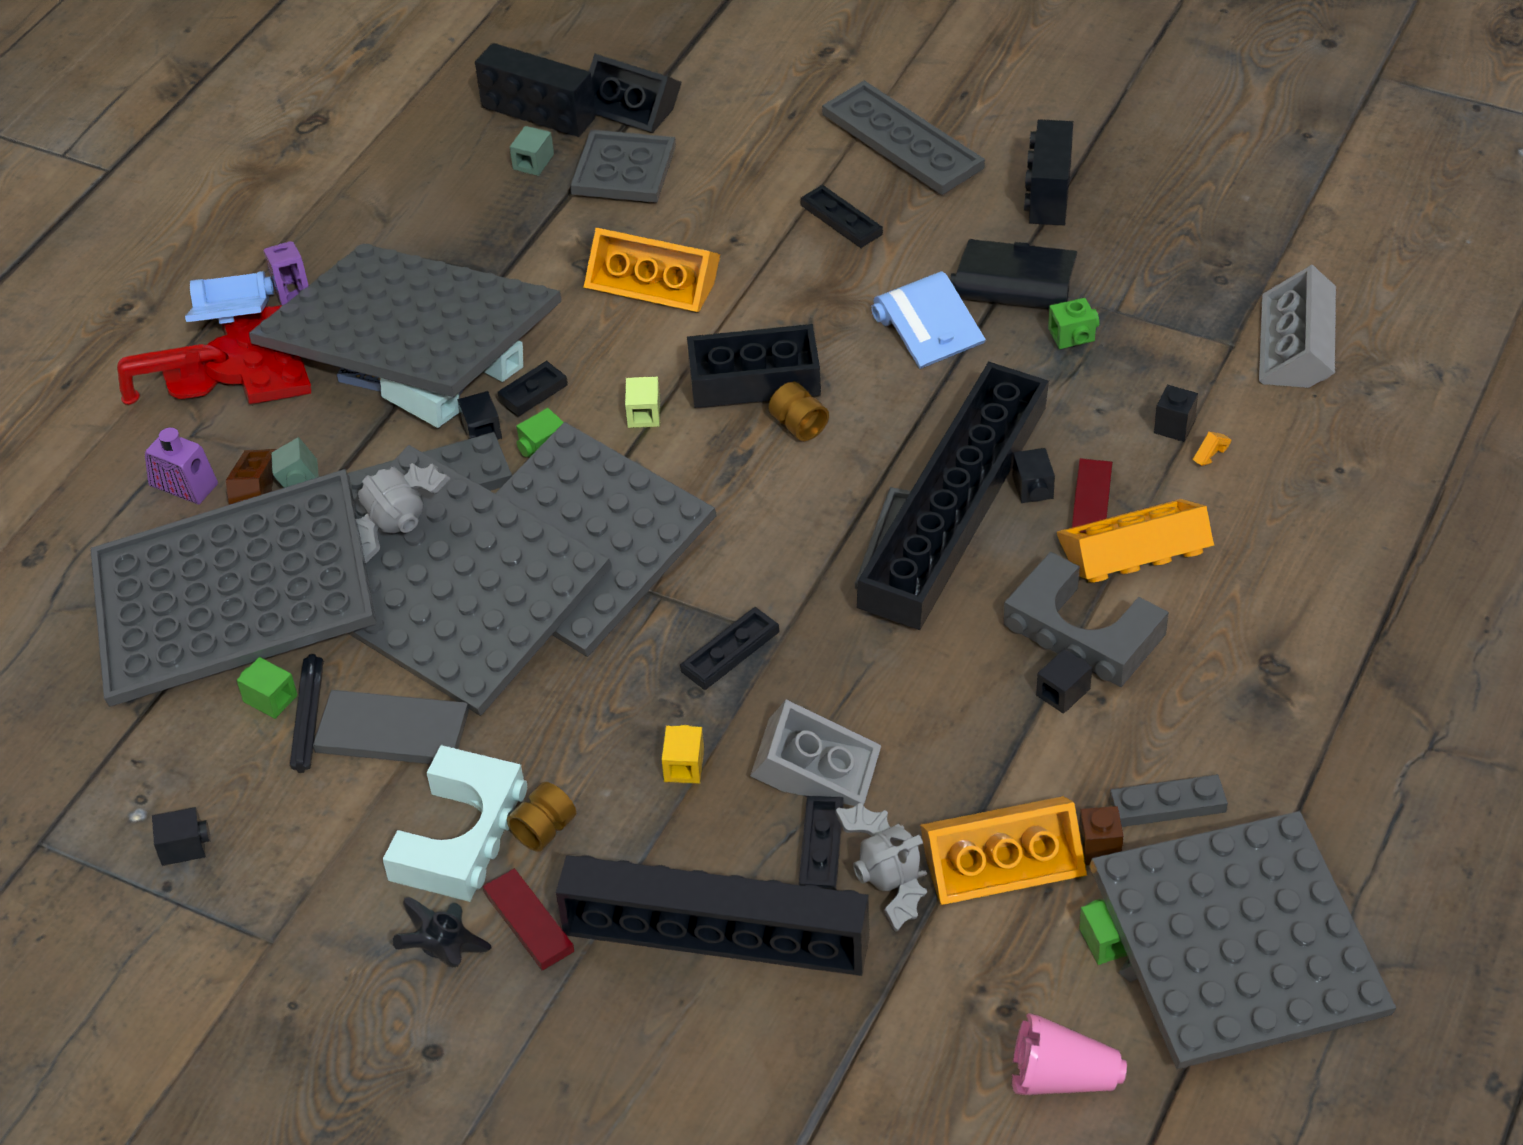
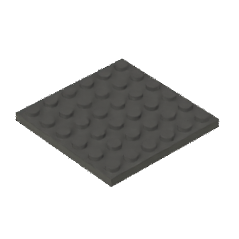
(614, 510)
(1240, 939)

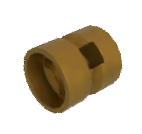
(798, 411)
(539, 820)

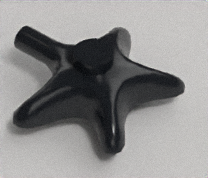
(439, 933)

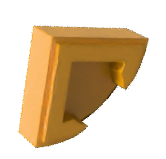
(1210, 446)

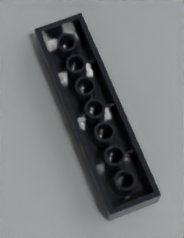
(714, 914)

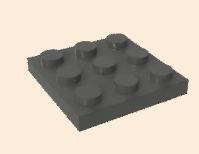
(623, 166)

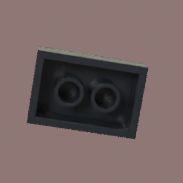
(1049, 172)

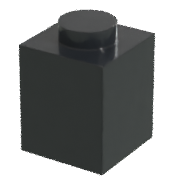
(1175, 413)
(479, 415)
(1033, 475)
(1064, 680)
(180, 836)

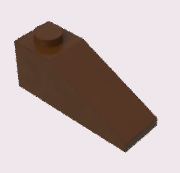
(250, 476)

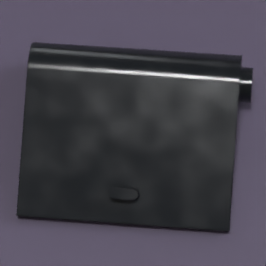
(1014, 274)

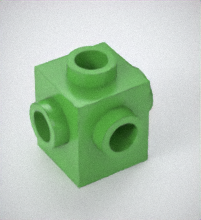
(1073, 323)

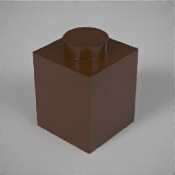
(1100, 832)

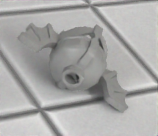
(394, 502)
(887, 860)

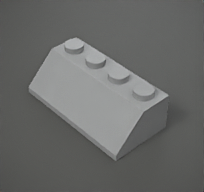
(1298, 331)

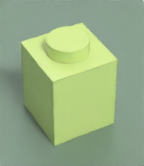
(642, 402)

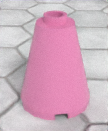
(1063, 1061)

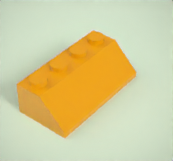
(651, 270)
(1138, 539)
(1003, 849)

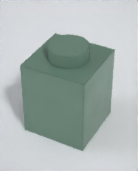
(531, 150)
(294, 463)

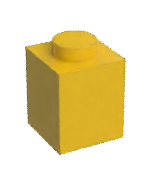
(683, 754)

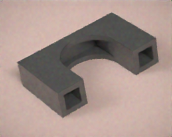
(1111, 651)

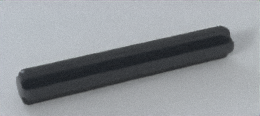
(306, 713)

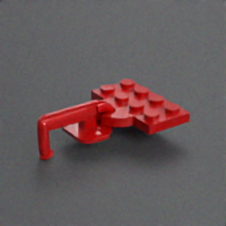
(226, 359)

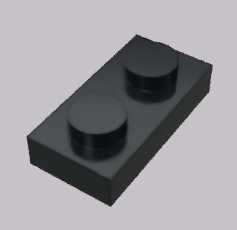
(532, 388)

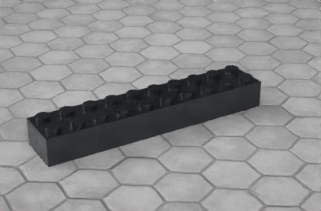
(952, 496)

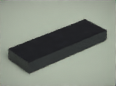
(841, 216)
(729, 648)
(821, 842)

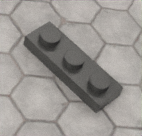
(1169, 800)

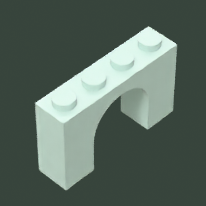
(439, 408)
(459, 864)

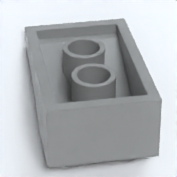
(814, 756)

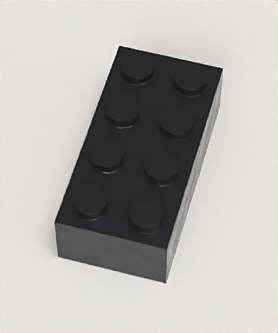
(535, 89)
(752, 364)

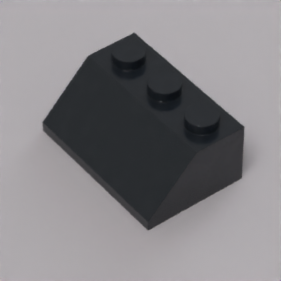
(632, 93)

